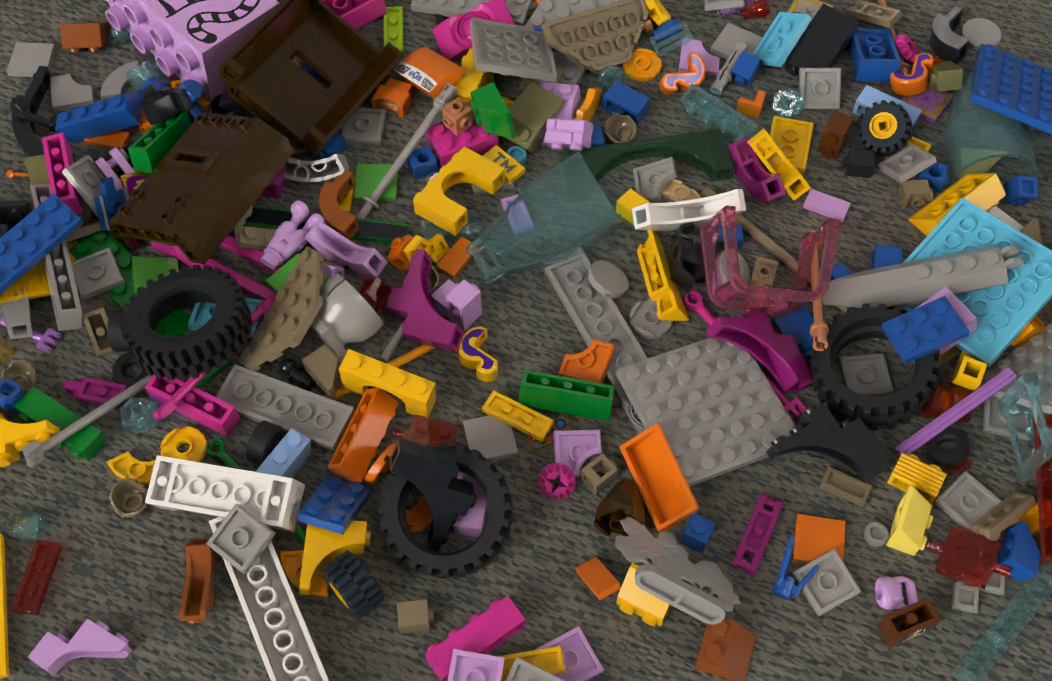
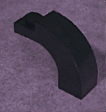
(944, 41)

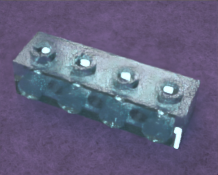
(718, 114)

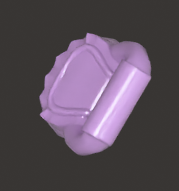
(889, 592)

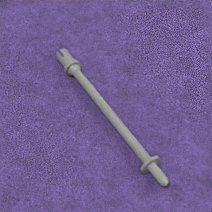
(439, 102)

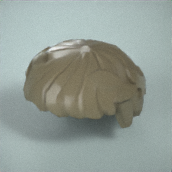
(128, 498)

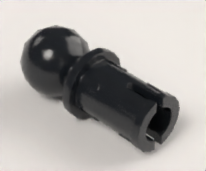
(296, 374)

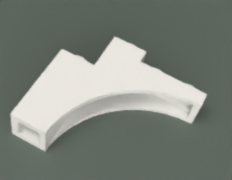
(673, 214)

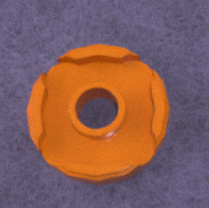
(380, 466)

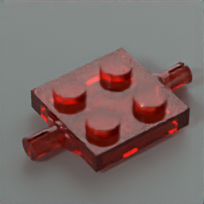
(428, 431)
(968, 558)

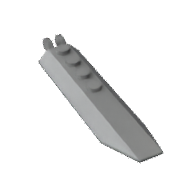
(924, 278)

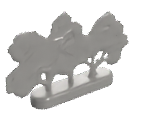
(668, 569)

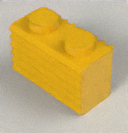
(914, 473)

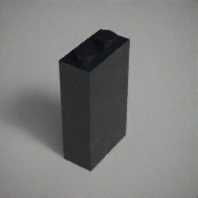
(822, 40)

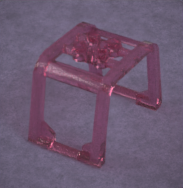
(759, 298)

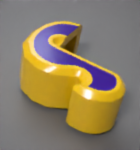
(475, 358)

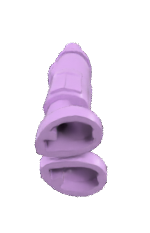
(287, 238)

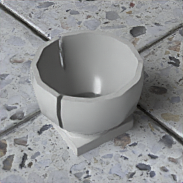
(344, 316)

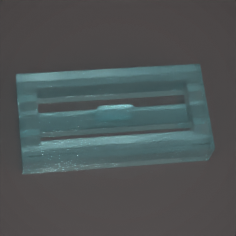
(656, 46)

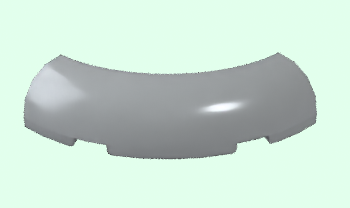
(315, 170)

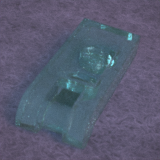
(430, 230)

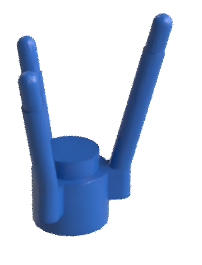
(784, 585)

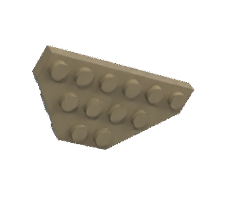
(599, 35)
(290, 313)

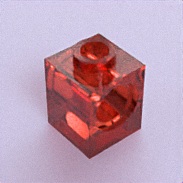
(372, 287)

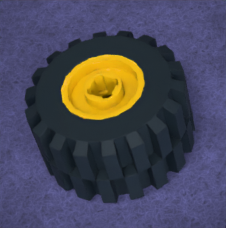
(885, 128)
(353, 584)

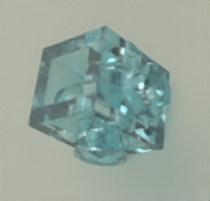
(780, 102)
(138, 414)

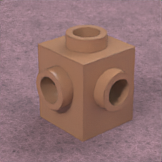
(457, 116)

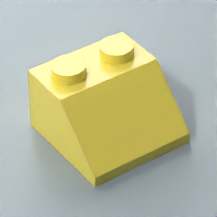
(910, 523)

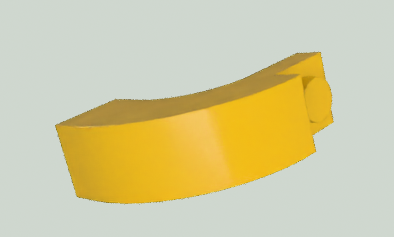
(777, 163)
(968, 372)

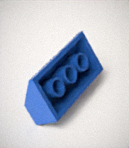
(101, 117)

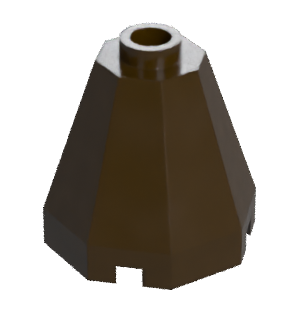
(621, 502)

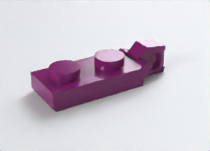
(94, 390)

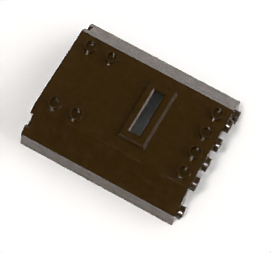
(284, 94)
(203, 202)

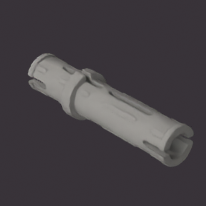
(725, 74)

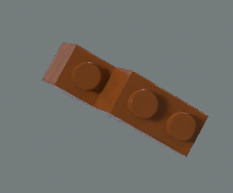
(198, 588)

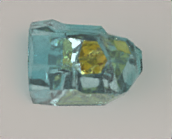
(27, 526)

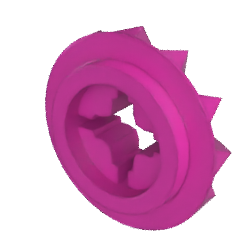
(906, 48)
(567, 478)

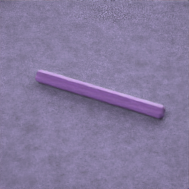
(956, 412)

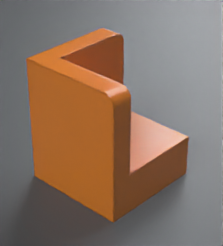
(751, 107)

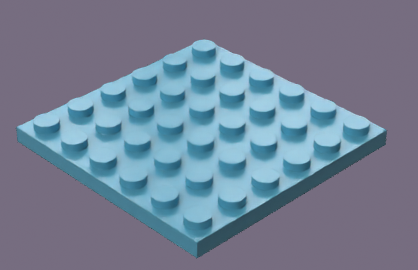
(1000, 309)

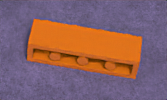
(363, 435)

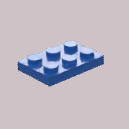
(925, 329)
(334, 504)

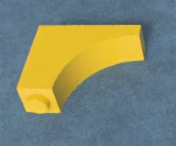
(325, 546)

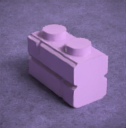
(568, 133)

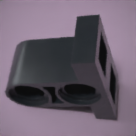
(166, 104)

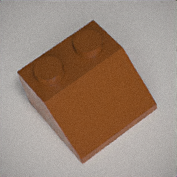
(84, 35)
(726, 650)

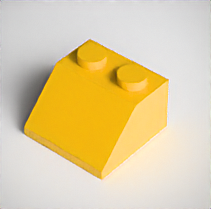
(634, 600)

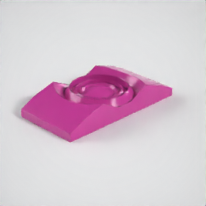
(454, 33)

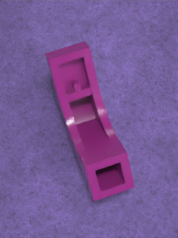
(753, 176)

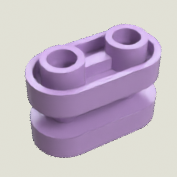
(118, 157)

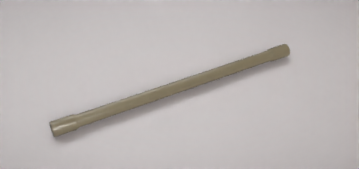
(768, 243)

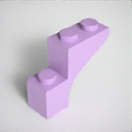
(341, 251)
(89, 641)

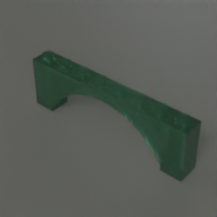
(702, 150)

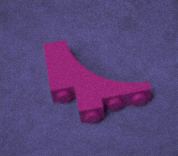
(415, 304)
(773, 350)

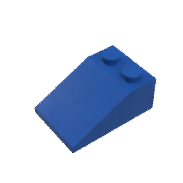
(874, 55)

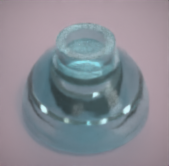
(119, 37)
(609, 75)

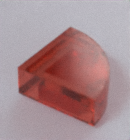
(957, 469)

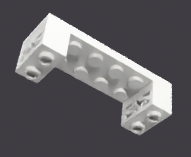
(216, 489)

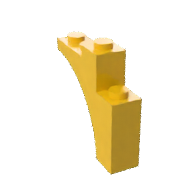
(16, 436)

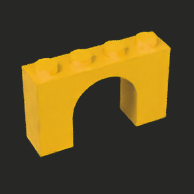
(464, 167)
(361, 371)

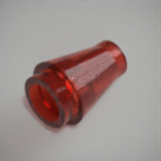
(758, 9)

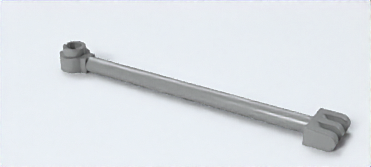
(34, 451)

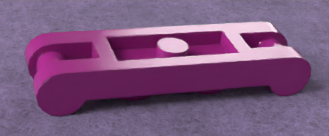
(757, 533)

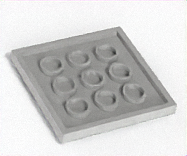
(511, 50)

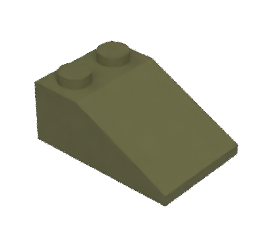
(530, 115)

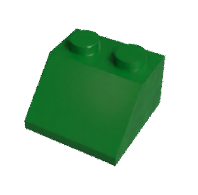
(491, 111)

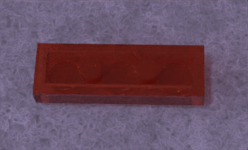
(36, 577)

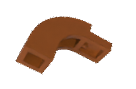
(330, 201)

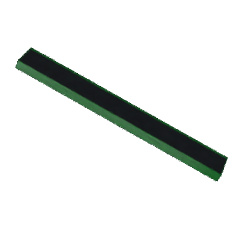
(368, 229)

